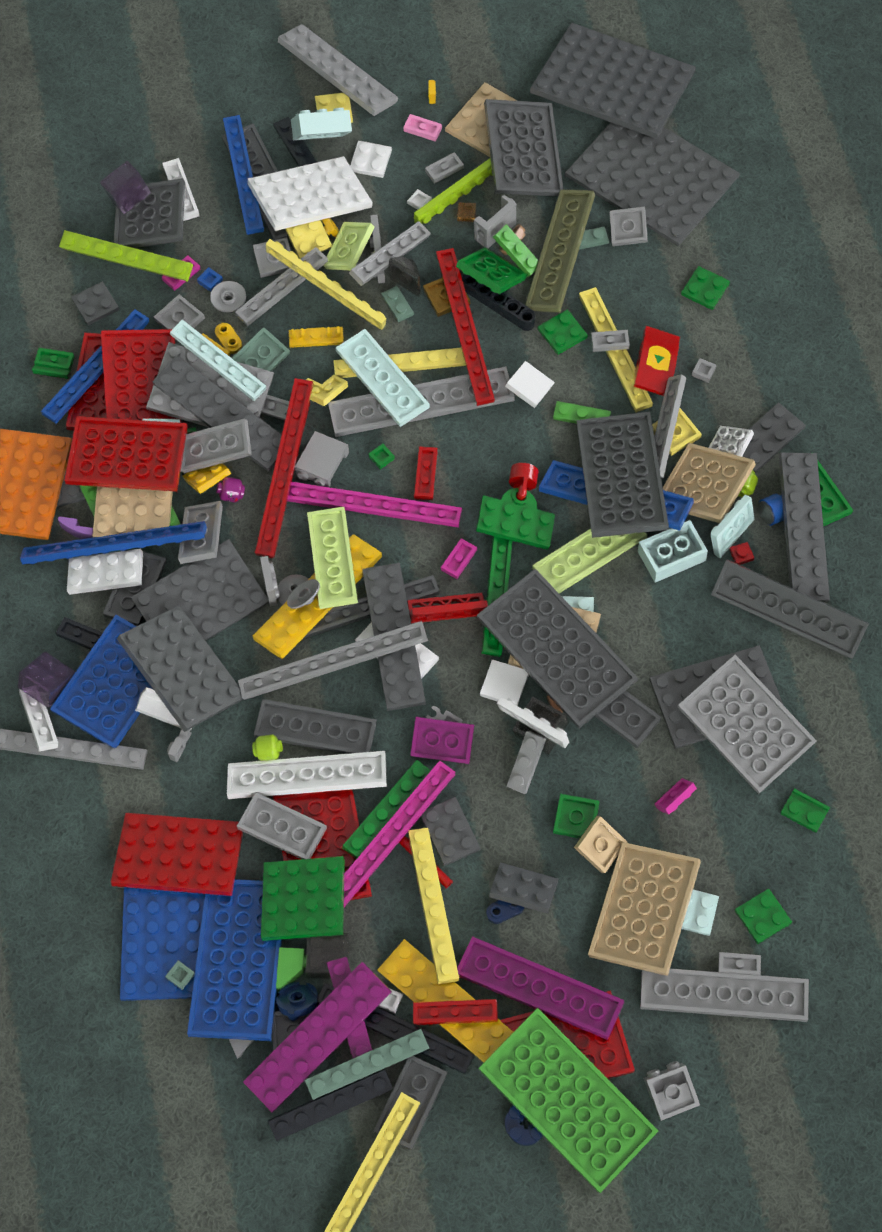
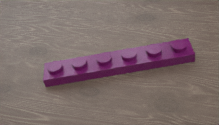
(358, 1039)

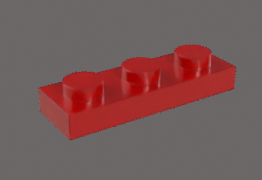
(426, 473)

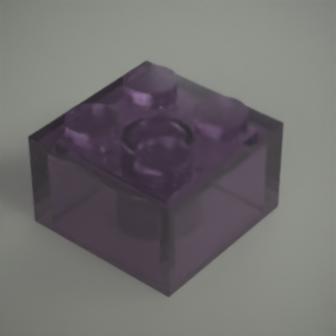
(125, 187)
(45, 679)

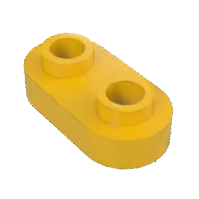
(228, 337)

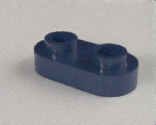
(506, 911)

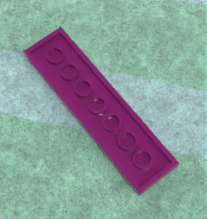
(540, 988)
(317, 1037)

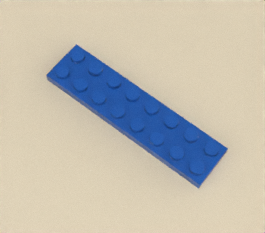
(568, 483)

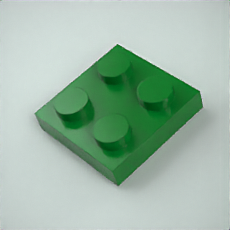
(705, 288)
(562, 332)
(574, 815)
(763, 916)

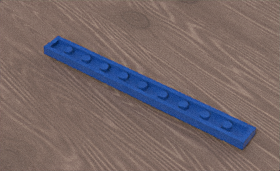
(114, 542)

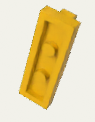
(315, 337)

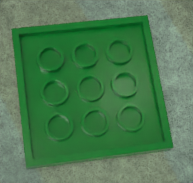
(303, 898)

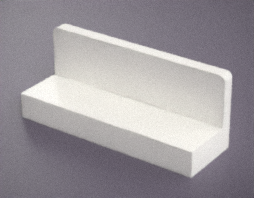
(151, 705)

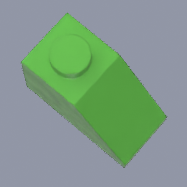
(290, 966)

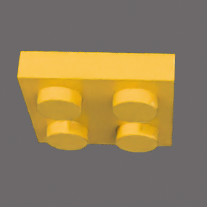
(206, 477)

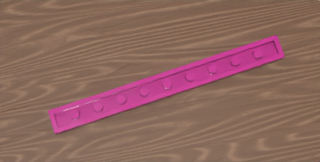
(375, 504)
(395, 829)

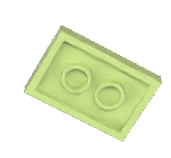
(348, 245)

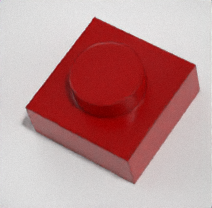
(741, 553)

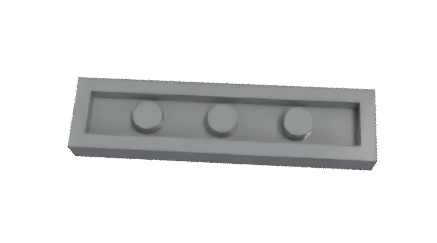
(376, 244)

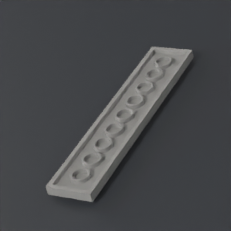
(443, 395)

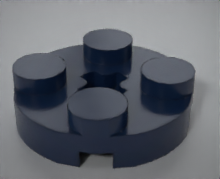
(293, 1009)
(517, 1132)

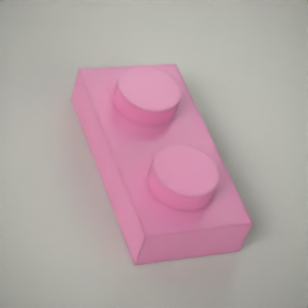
(422, 127)

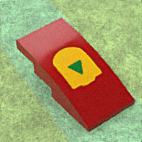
(656, 360)

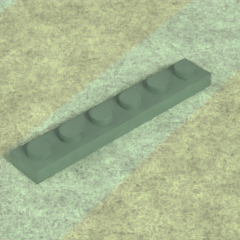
(366, 1064)

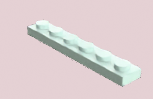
(218, 360)

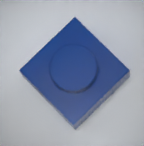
(209, 279)

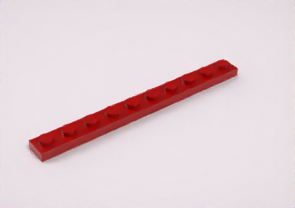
(465, 327)
(284, 468)

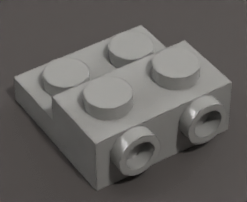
(671, 1090)

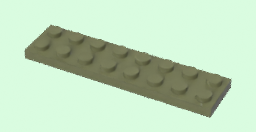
(560, 250)

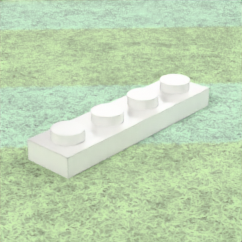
(175, 171)
(527, 717)
(39, 723)

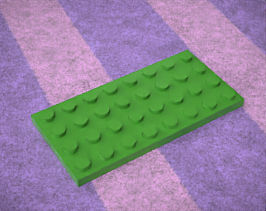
(568, 1100)

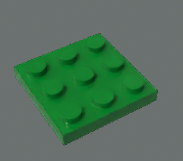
(491, 270)

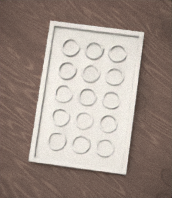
(309, 193)

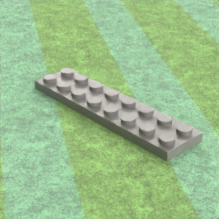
(338, 69)
(726, 994)

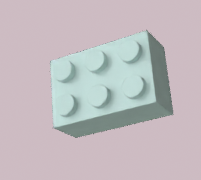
(321, 124)
(672, 551)

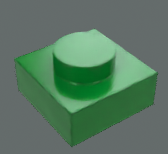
(381, 456)

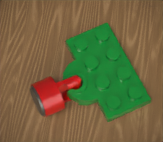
(516, 513)

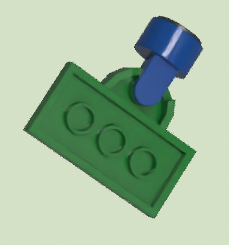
(832, 502)

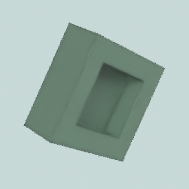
(180, 975)

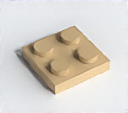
(600, 844)

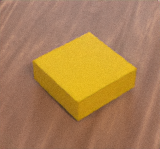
(432, 92)

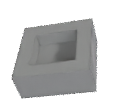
(704, 370)

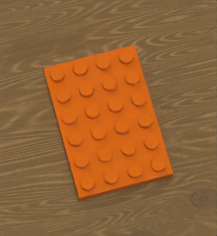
(30, 481)

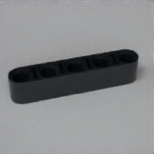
(503, 308)

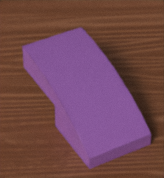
(72, 527)

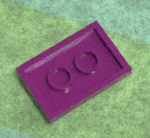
(442, 740)

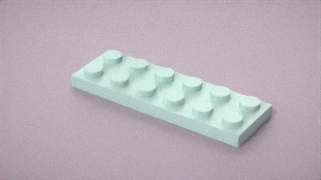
(382, 377)

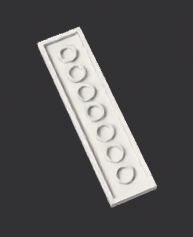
(307, 774)

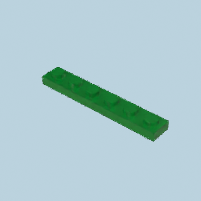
(385, 809)

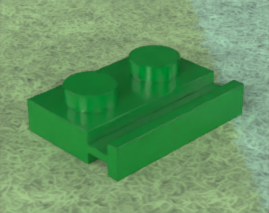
(53, 363)
(805, 810)

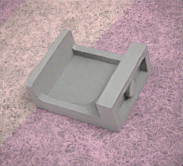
(485, 230)
(321, 459)

